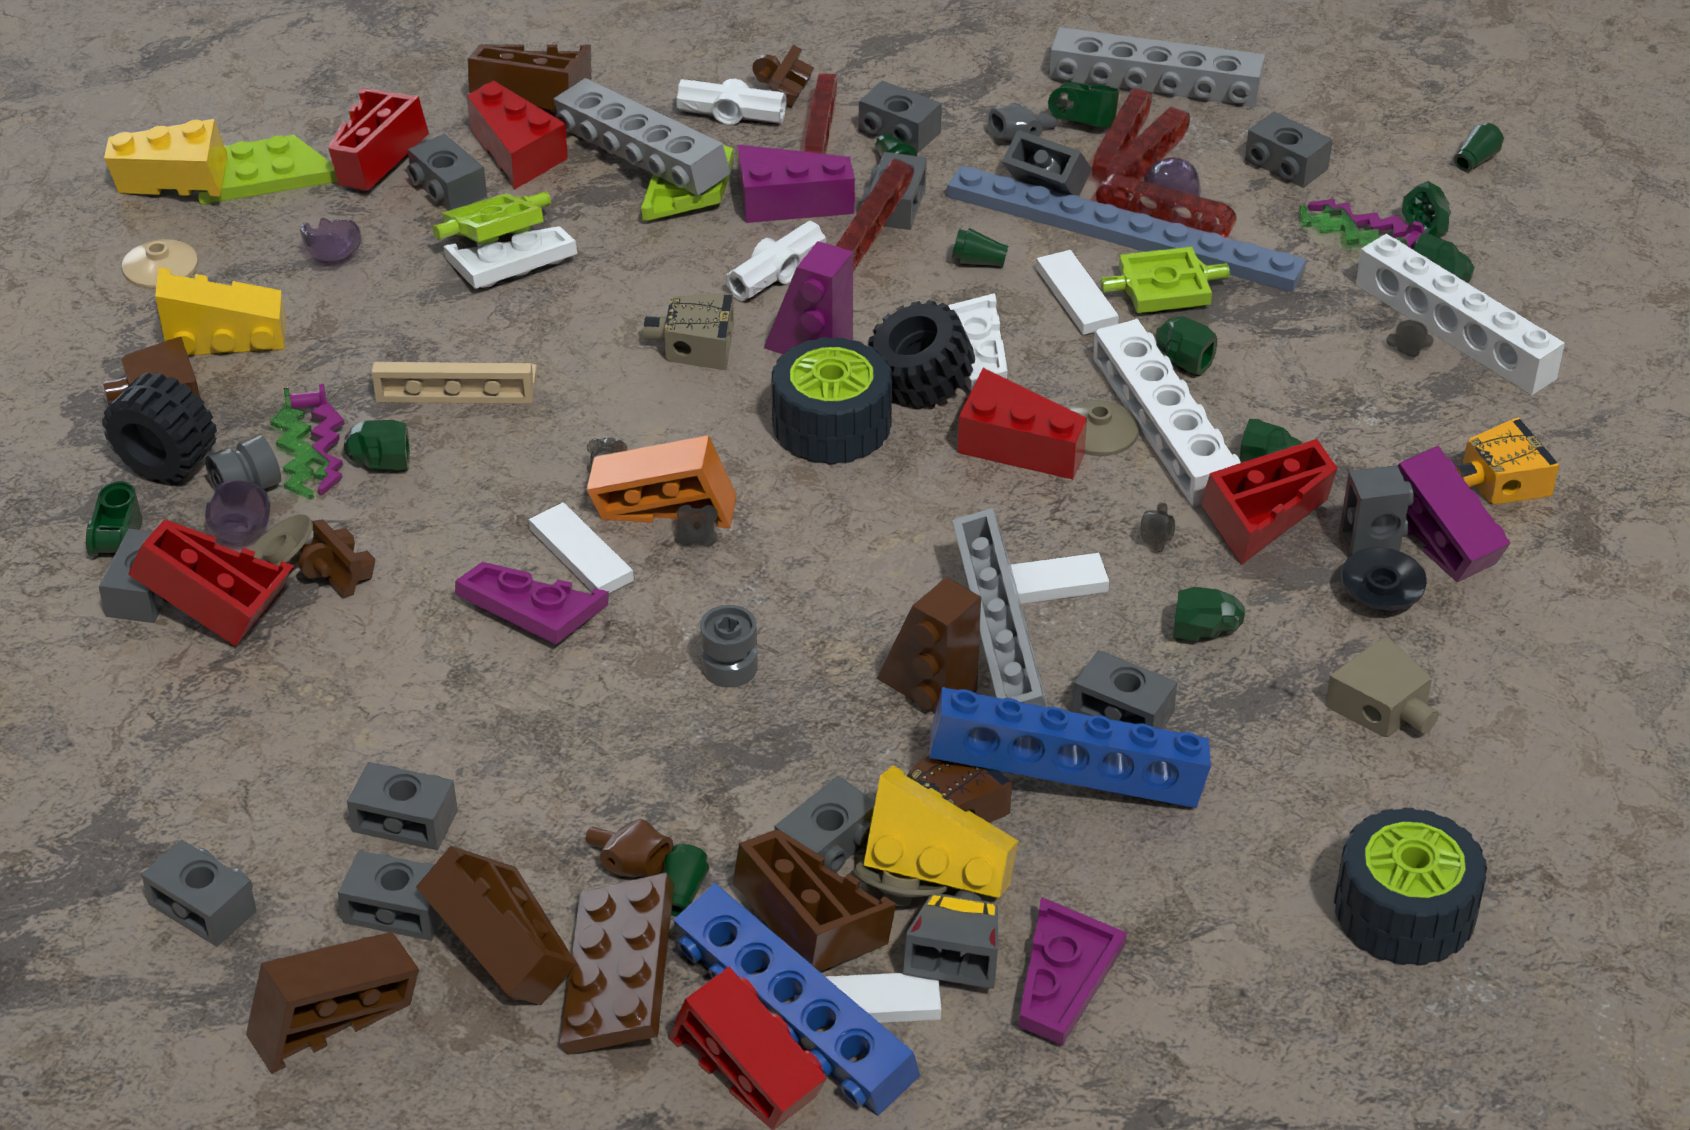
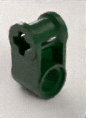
(1091, 103)
(113, 515)

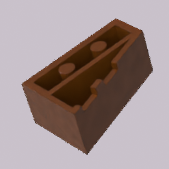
(530, 74)
(936, 646)
(809, 904)
(499, 923)
(326, 991)

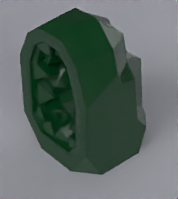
(1427, 206)
(1445, 255)
(1187, 343)
(1264, 438)
(379, 444)
(1206, 614)

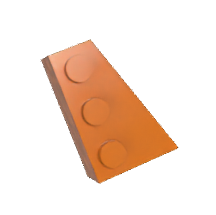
(660, 480)

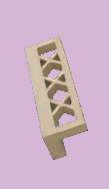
(454, 382)

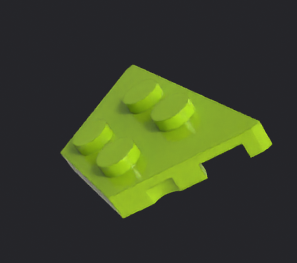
(270, 167)
(667, 199)

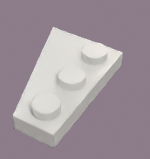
(499, 260)
(983, 330)

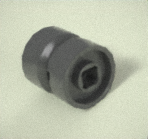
(250, 462)
(729, 645)

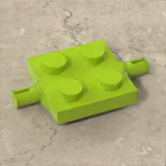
(493, 217)
(1165, 279)

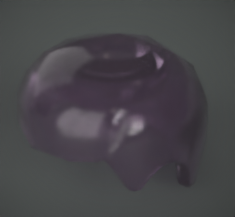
(1174, 174)
(331, 239)
(238, 512)

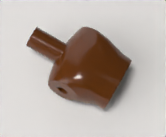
(632, 850)

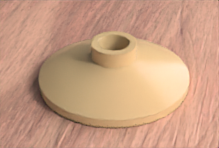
(142, 262)

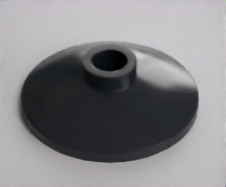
(1383, 578)

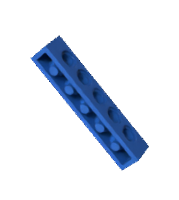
(1069, 747)
(871, 1081)

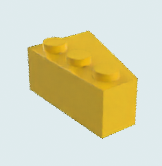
(168, 158)
(219, 316)
(936, 841)

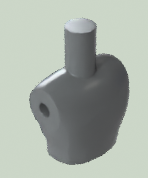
(1014, 117)

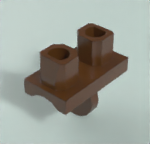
(784, 77)
(333, 558)

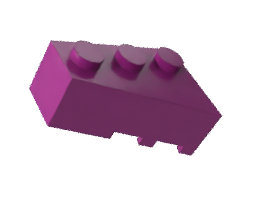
(793, 184)
(816, 300)
(1450, 517)

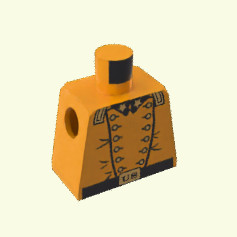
(1508, 464)

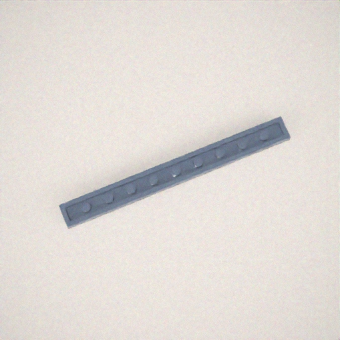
(1123, 226)

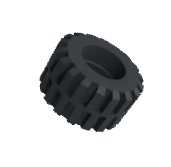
(925, 352)
(159, 428)

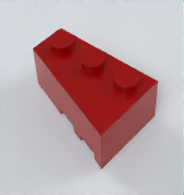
(516, 133)
(376, 137)
(1020, 428)
(1267, 495)
(208, 580)
(748, 1047)

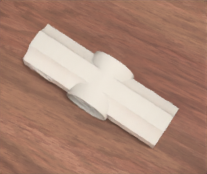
(731, 101)
(773, 261)

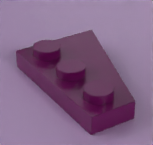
(533, 605)
(1065, 969)

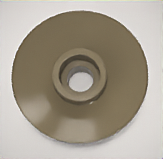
(1108, 428)
(284, 540)
(896, 886)

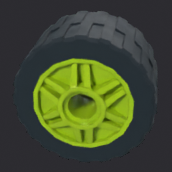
(831, 400)
(1410, 885)

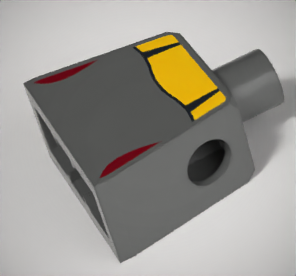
(954, 940)

